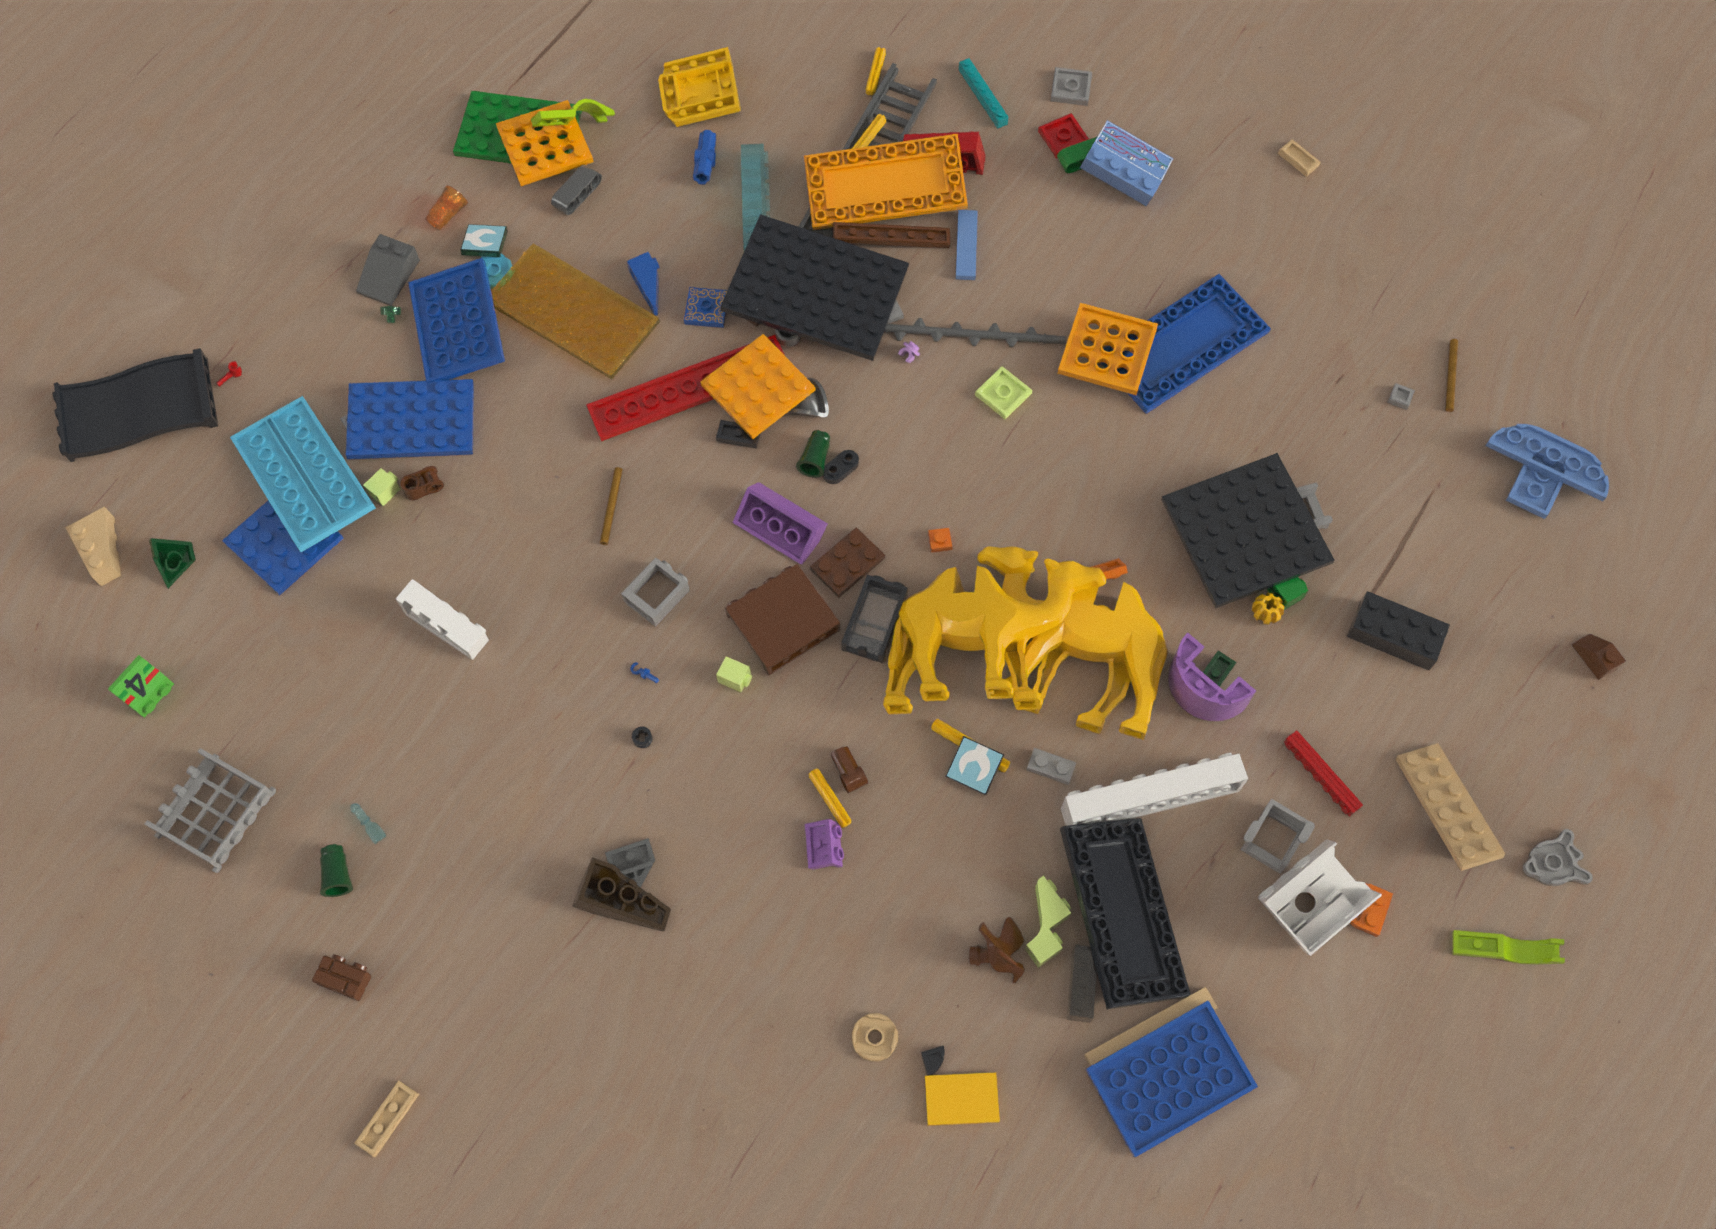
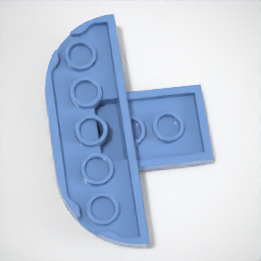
(1547, 465)

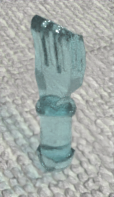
(372, 829)

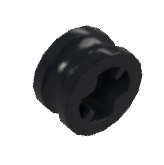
(636, 734)

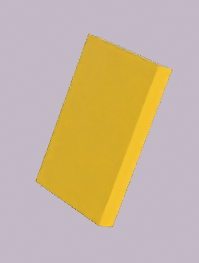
(962, 1099)

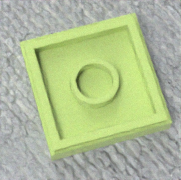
(1003, 392)

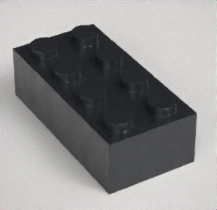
(1398, 630)

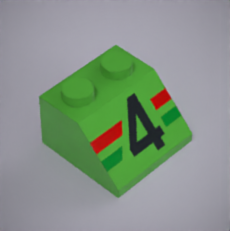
(141, 686)

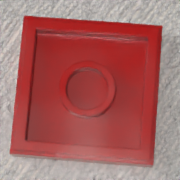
(1062, 133)

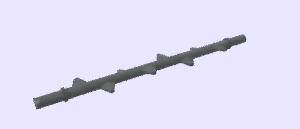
(973, 335)

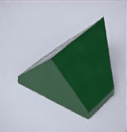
(171, 558)

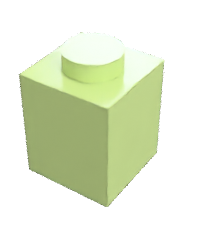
(382, 486)
(734, 674)

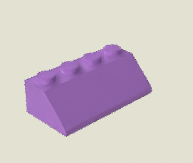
(779, 522)

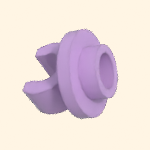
(912, 349)

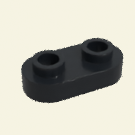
(842, 467)

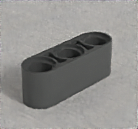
(576, 189)

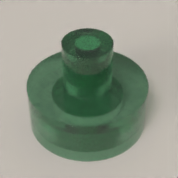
(390, 311)

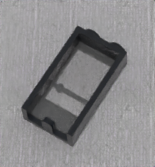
(874, 618)

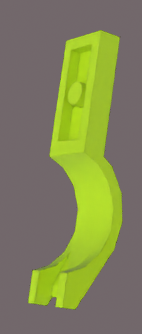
(563, 117)
(1506, 948)

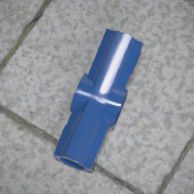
(704, 157)

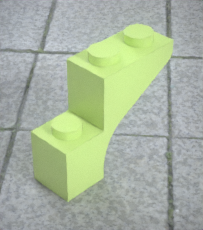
(1051, 912)

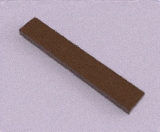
(892, 235)

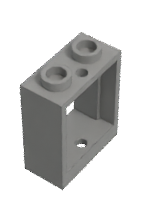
(656, 615)

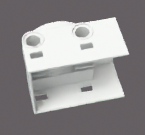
(1335, 893)

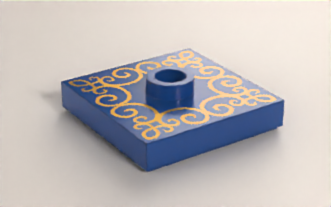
(704, 307)

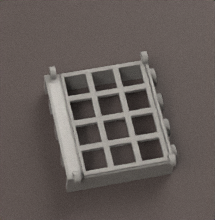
(186, 794)

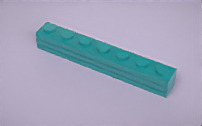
(983, 93)

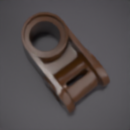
(422, 483)

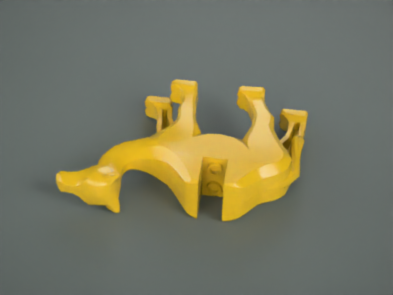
(976, 622)
(1122, 638)

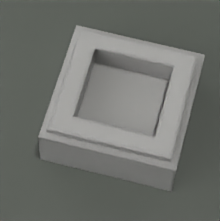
(1401, 396)

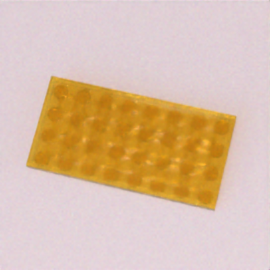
(573, 311)

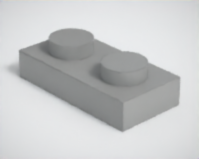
(1051, 766)

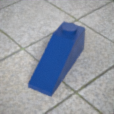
(645, 274)

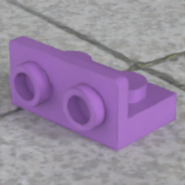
(824, 844)

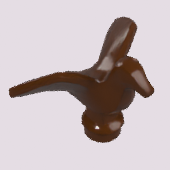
(1000, 949)

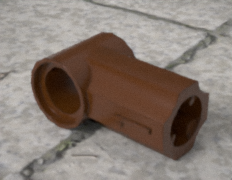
(851, 774)

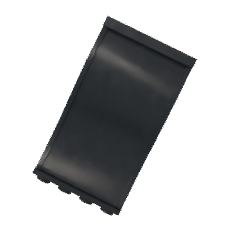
(134, 405)

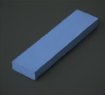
(966, 245)

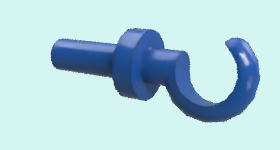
(645, 673)

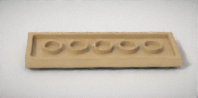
(1450, 807)

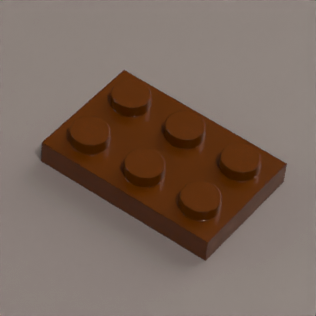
(847, 562)

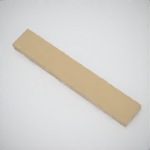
(1149, 1025)

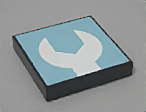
(975, 765)

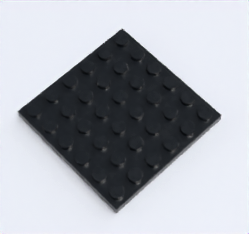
(1247, 530)

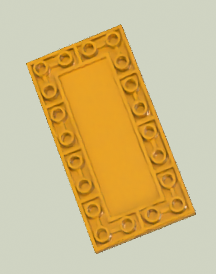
(885, 181)

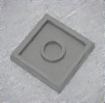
(1071, 86)

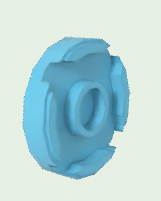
(497, 268)

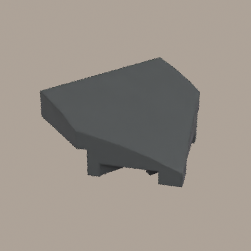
(633, 860)

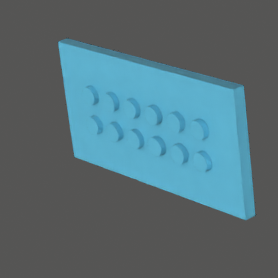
(302, 473)

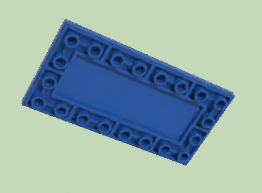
(1194, 339)

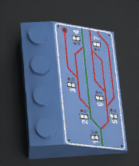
(1126, 163)

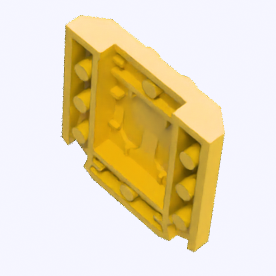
(699, 87)

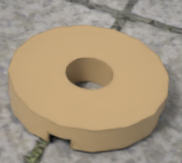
(864, 1047)

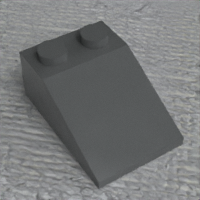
(387, 269)

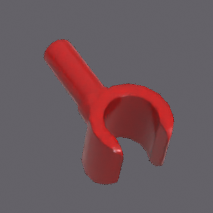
(233, 372)

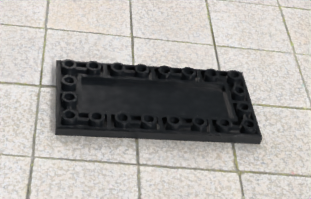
(1124, 913)

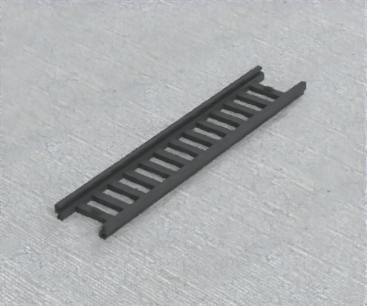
(872, 111)

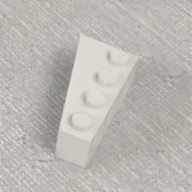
(442, 619)

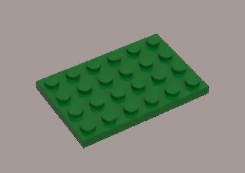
(478, 131)

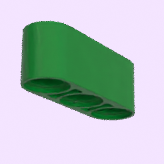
(1073, 156)

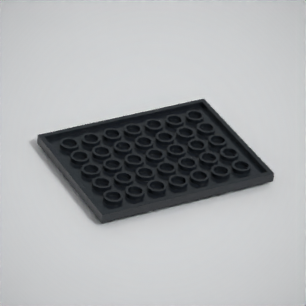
(815, 287)

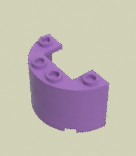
(1198, 693)

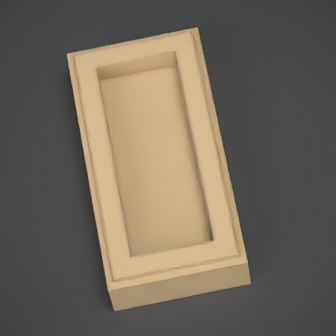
(1299, 157)

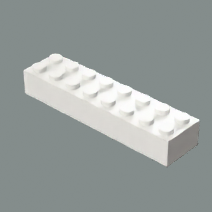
(1156, 792)

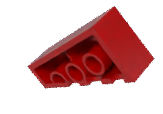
(970, 148)

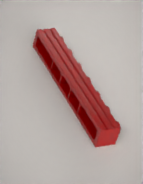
(1323, 773)

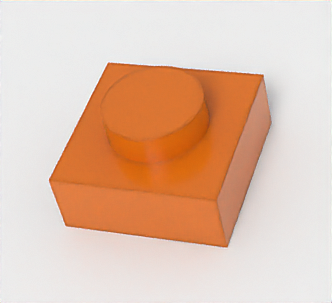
(940, 540)

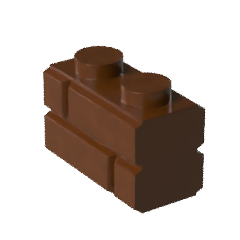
(342, 977)

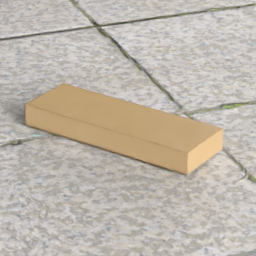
(386, 1118)

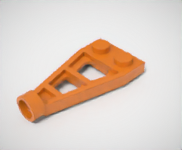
(1373, 917)

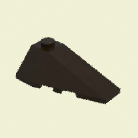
(615, 896)

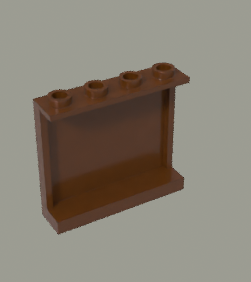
(783, 618)

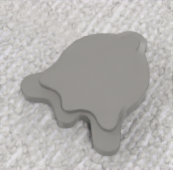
(1556, 861)

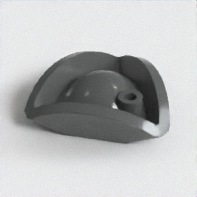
(815, 404)

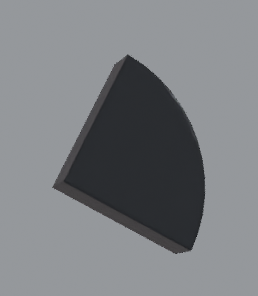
(933, 1059)

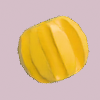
(1274, 611)

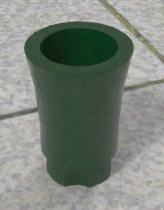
(814, 455)
(334, 872)

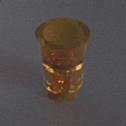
(446, 207)

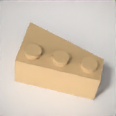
(96, 544)

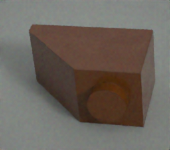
(1599, 655)

